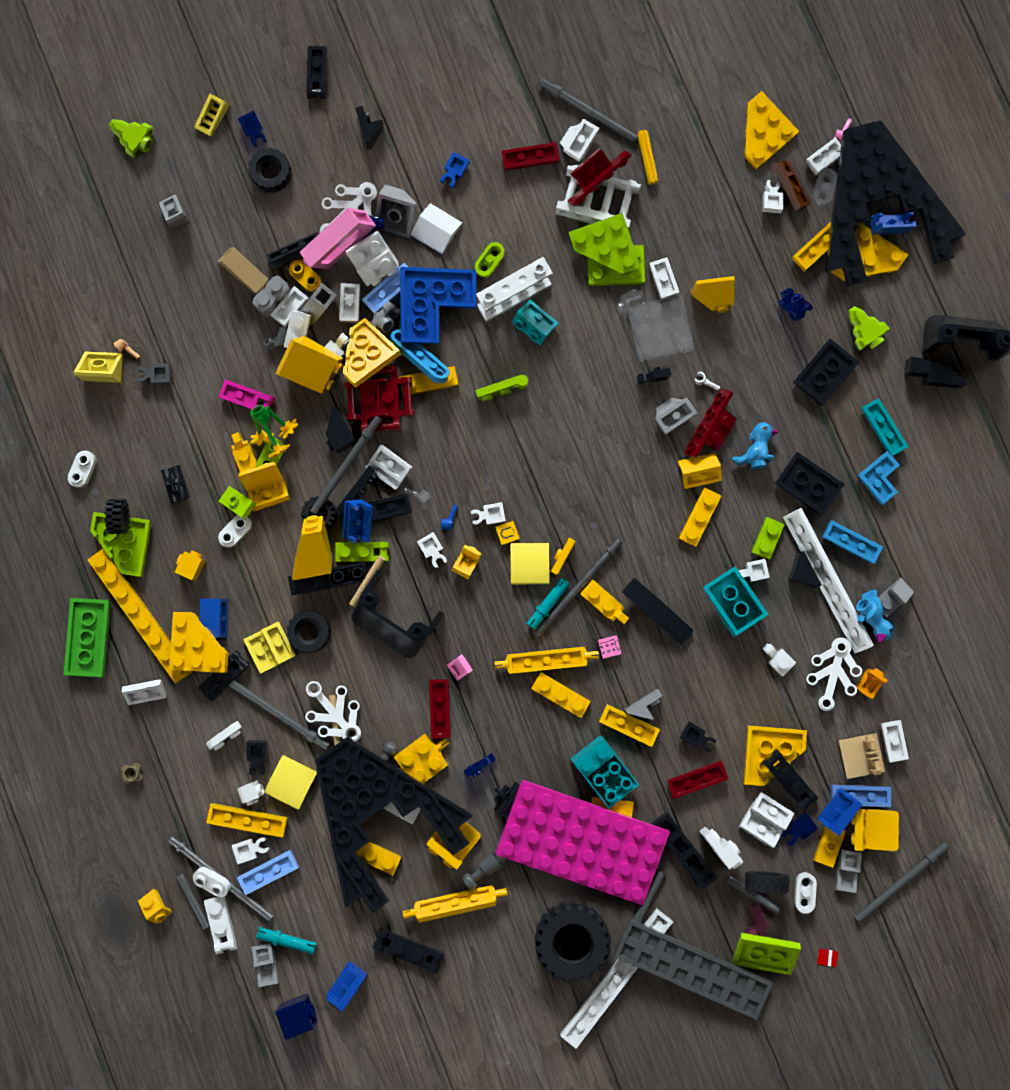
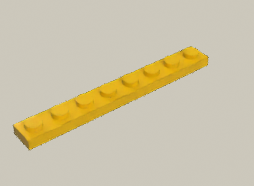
(136, 611)

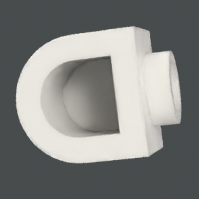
(250, 792)

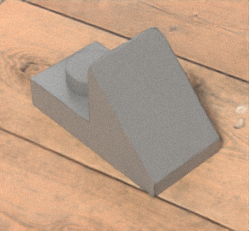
(173, 212)
(894, 596)
(639, 707)

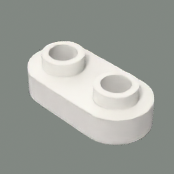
(83, 469)
(235, 531)
(231, 731)
(211, 882)
(805, 892)

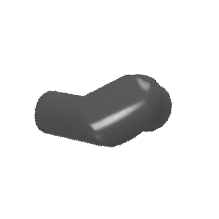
(276, 342)

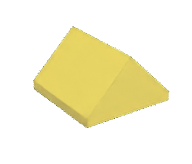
(100, 367)

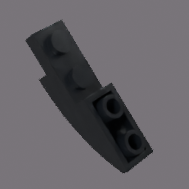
(339, 577)

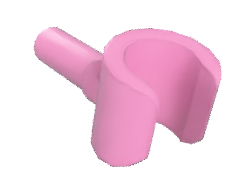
(838, 134)

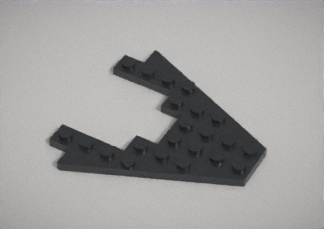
(875, 169)
(358, 785)

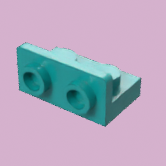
(534, 322)

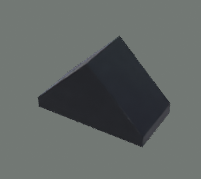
(803, 572)

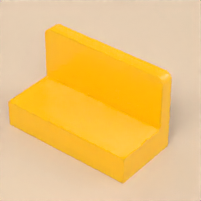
(700, 470)

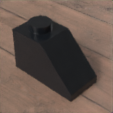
(338, 433)

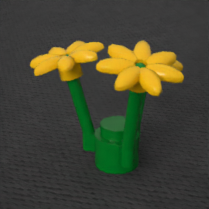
(260, 415)

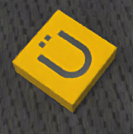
(507, 533)

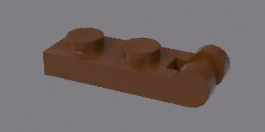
(791, 184)

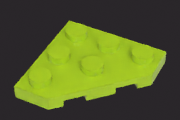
(607, 244)
(127, 549)

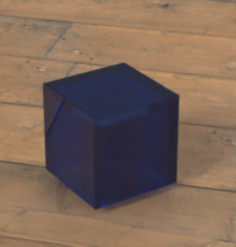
(296, 1016)

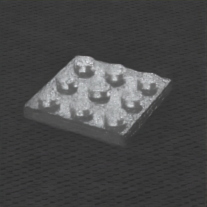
(660, 328)

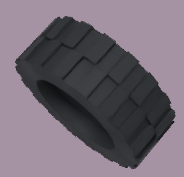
(270, 155)
(294, 631)
(767, 882)

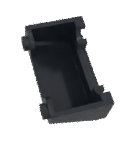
(945, 329)

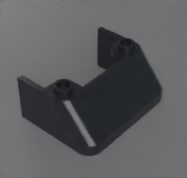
(404, 642)

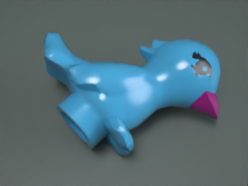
(758, 452)
(872, 612)

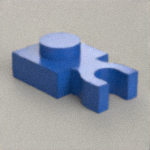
(455, 168)

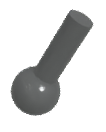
(389, 750)

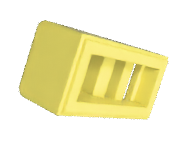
(205, 112)

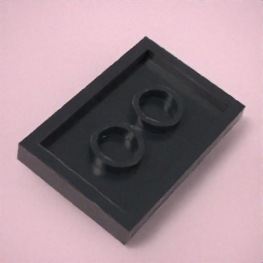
(826, 372)
(809, 483)

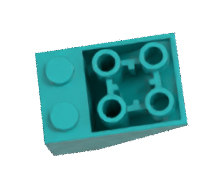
(604, 771)

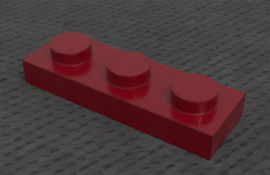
(530, 156)
(439, 708)
(697, 779)

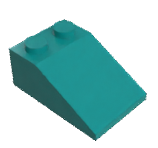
(734, 602)

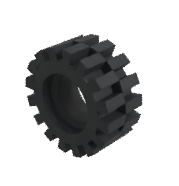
(328, 506)
(117, 516)

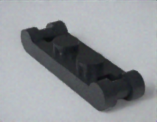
(789, 779)
(408, 950)

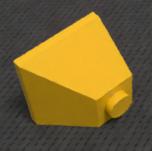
(715, 293)

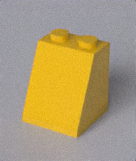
(310, 364)
(313, 550)

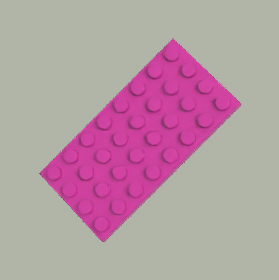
(582, 842)

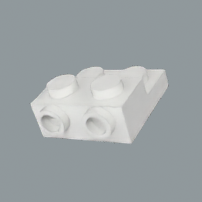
(373, 259)
(725, 850)

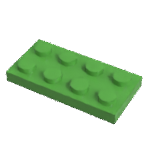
(87, 637)

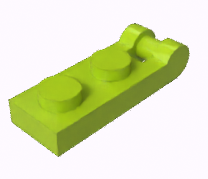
(503, 388)
(360, 551)

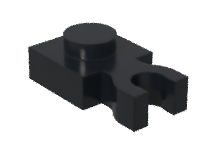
(657, 374)
(695, 735)
(257, 753)

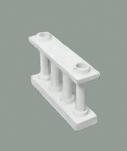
(584, 212)
(514, 289)

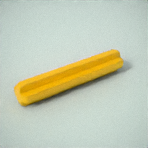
(647, 157)

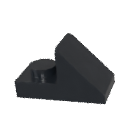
(370, 129)

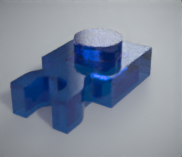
(252, 127)
(476, 768)
(802, 827)

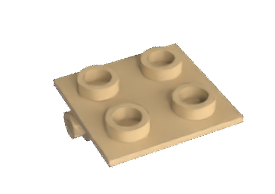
(861, 756)

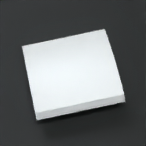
(766, 820)

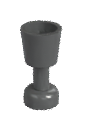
(488, 865)

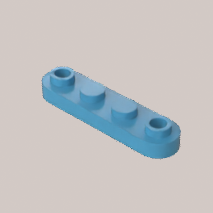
(421, 359)

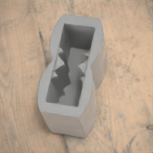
(271, 296)

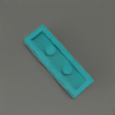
(884, 427)

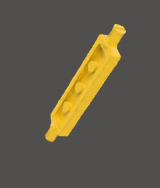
(546, 660)
(455, 903)

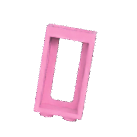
(337, 238)

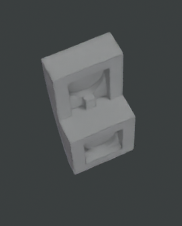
(847, 871)
(265, 965)

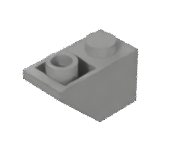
(318, 302)

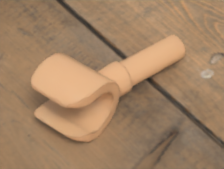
(121, 345)

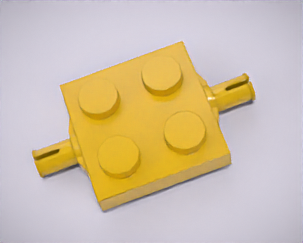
(422, 758)

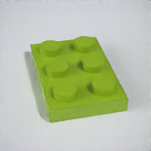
(602, 275)
(766, 953)

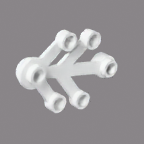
(361, 197)
(835, 671)
(334, 715)

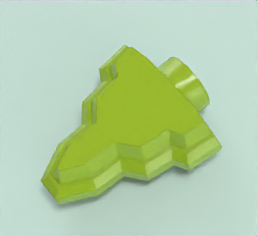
(133, 136)
(866, 330)

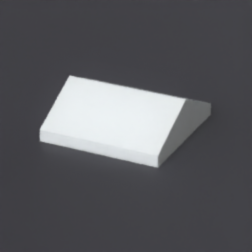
(435, 228)

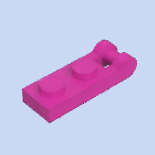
(243, 395)

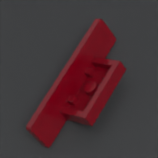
(593, 172)
(714, 426)

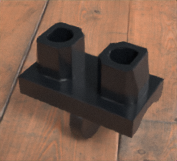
(175, 484)
(506, 799)

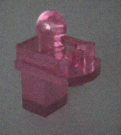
(761, 922)

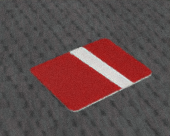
(827, 957)

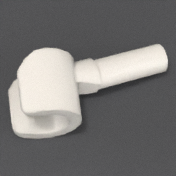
(705, 381)

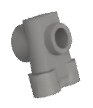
(384, 319)

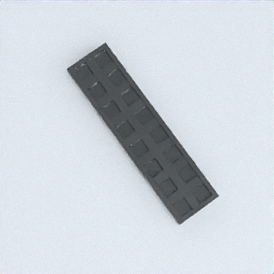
(692, 968)

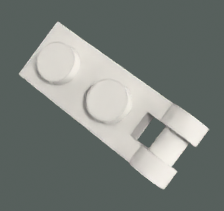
(220, 924)

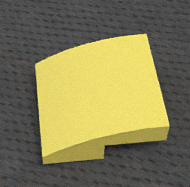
(529, 563)
(269, 647)
(290, 782)

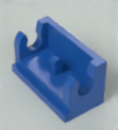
(891, 224)
(357, 521)
(215, 616)
(839, 811)
(346, 985)

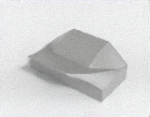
(674, 414)

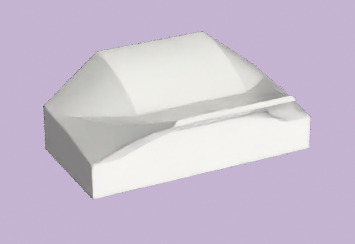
(579, 139)

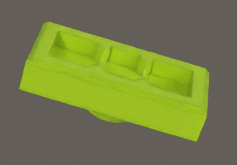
(237, 502)

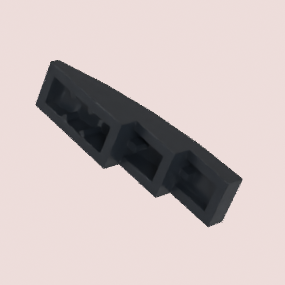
(657, 611)
(686, 852)

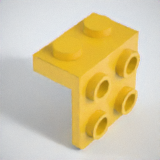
(265, 485)
(876, 830)
(438, 847)

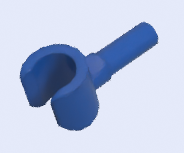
(446, 524)

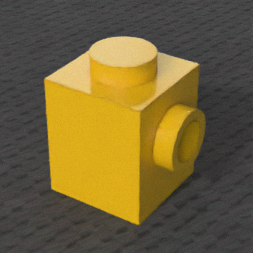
(190, 565)

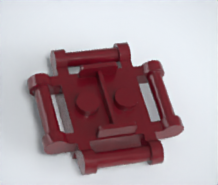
(382, 400)

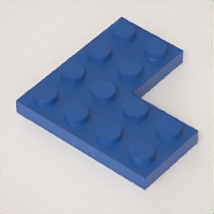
(424, 293)

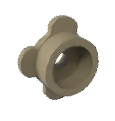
(126, 770)

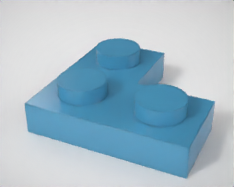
(875, 477)

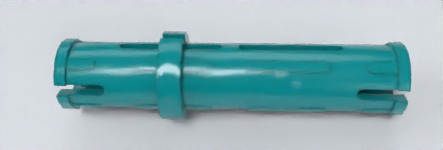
(543, 610)
(285, 940)

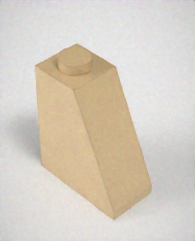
(243, 270)

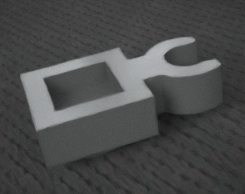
(158, 374)

